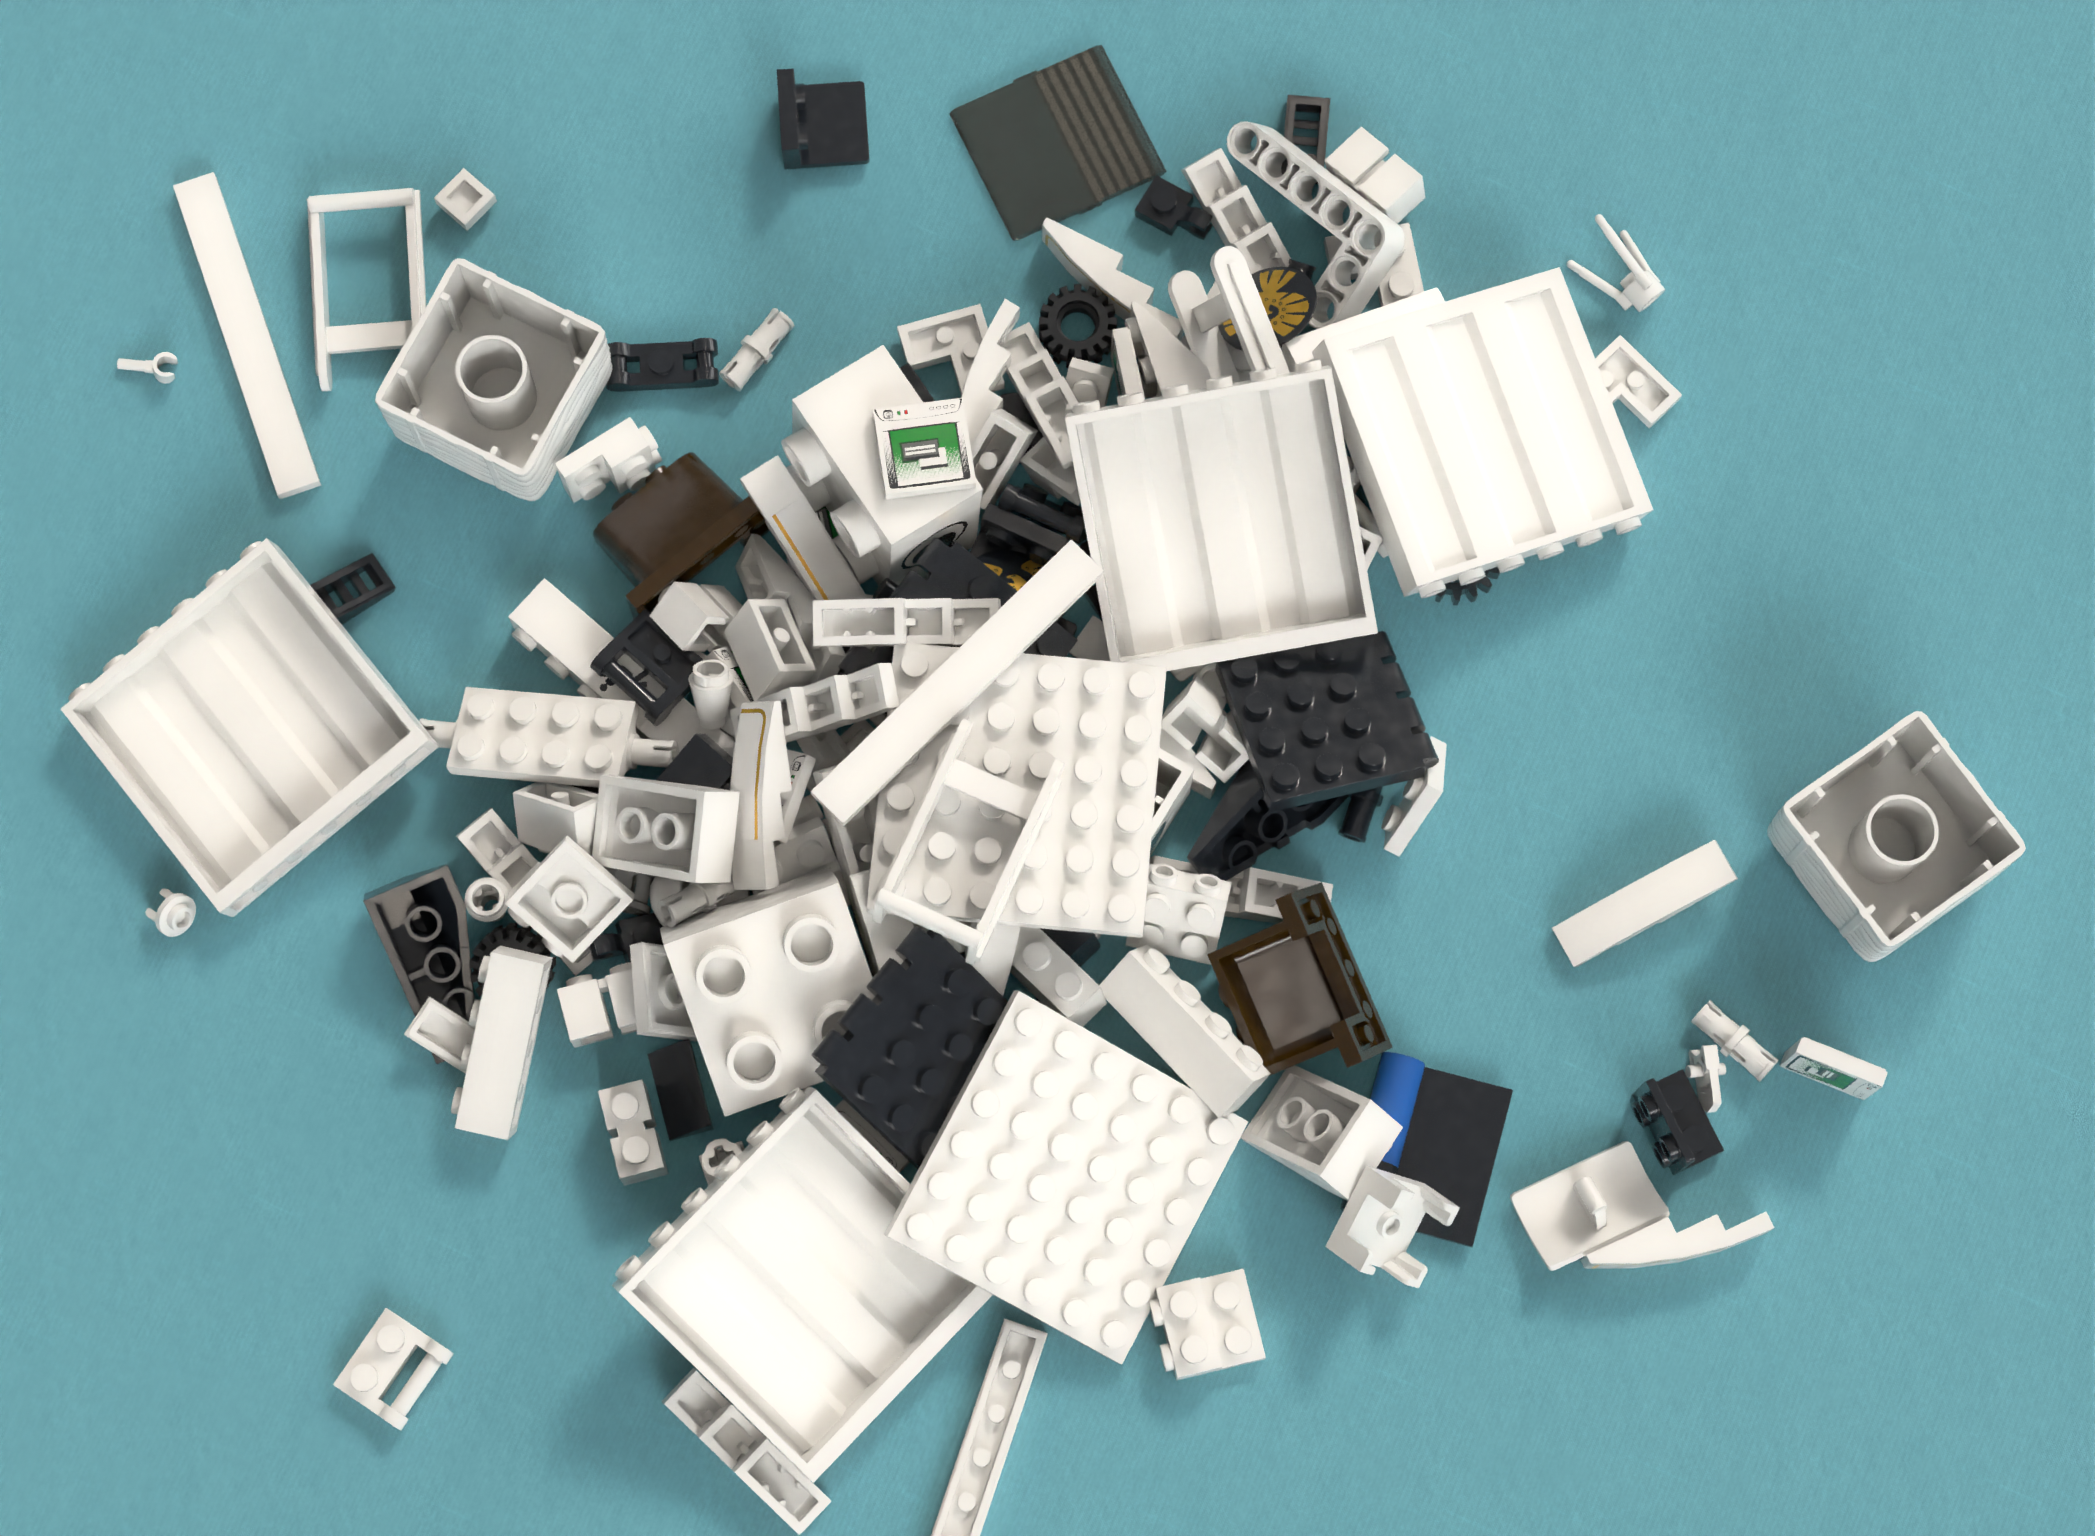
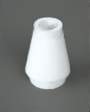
(711, 692)
(480, 893)

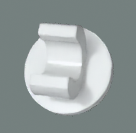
(173, 914)

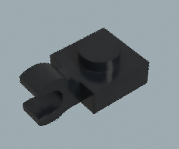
(1169, 206)
(629, 931)

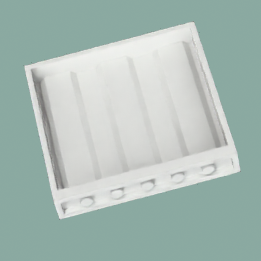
(1483, 433)
(1222, 519)
(248, 727)
(792, 1287)

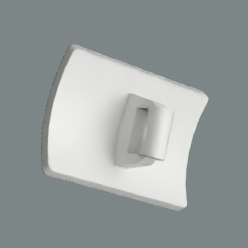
(1588, 1205)

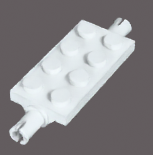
(546, 738)

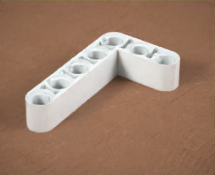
(1328, 211)

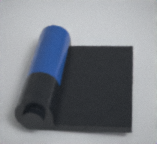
(1445, 1139)

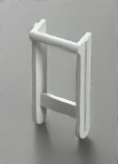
(1236, 301)
(361, 336)
(989, 790)

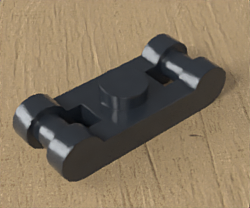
(663, 365)

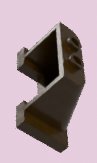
(674, 528)
(1299, 988)

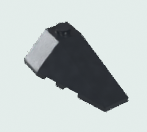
(1245, 827)
(426, 938)

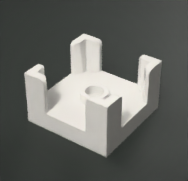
(1383, 1221)

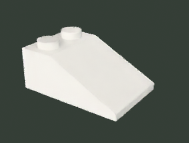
(666, 829)
(1321, 1130)

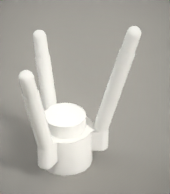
(1639, 286)

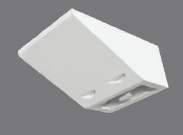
(1161, 356)

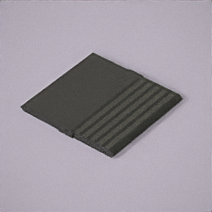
(1057, 142)

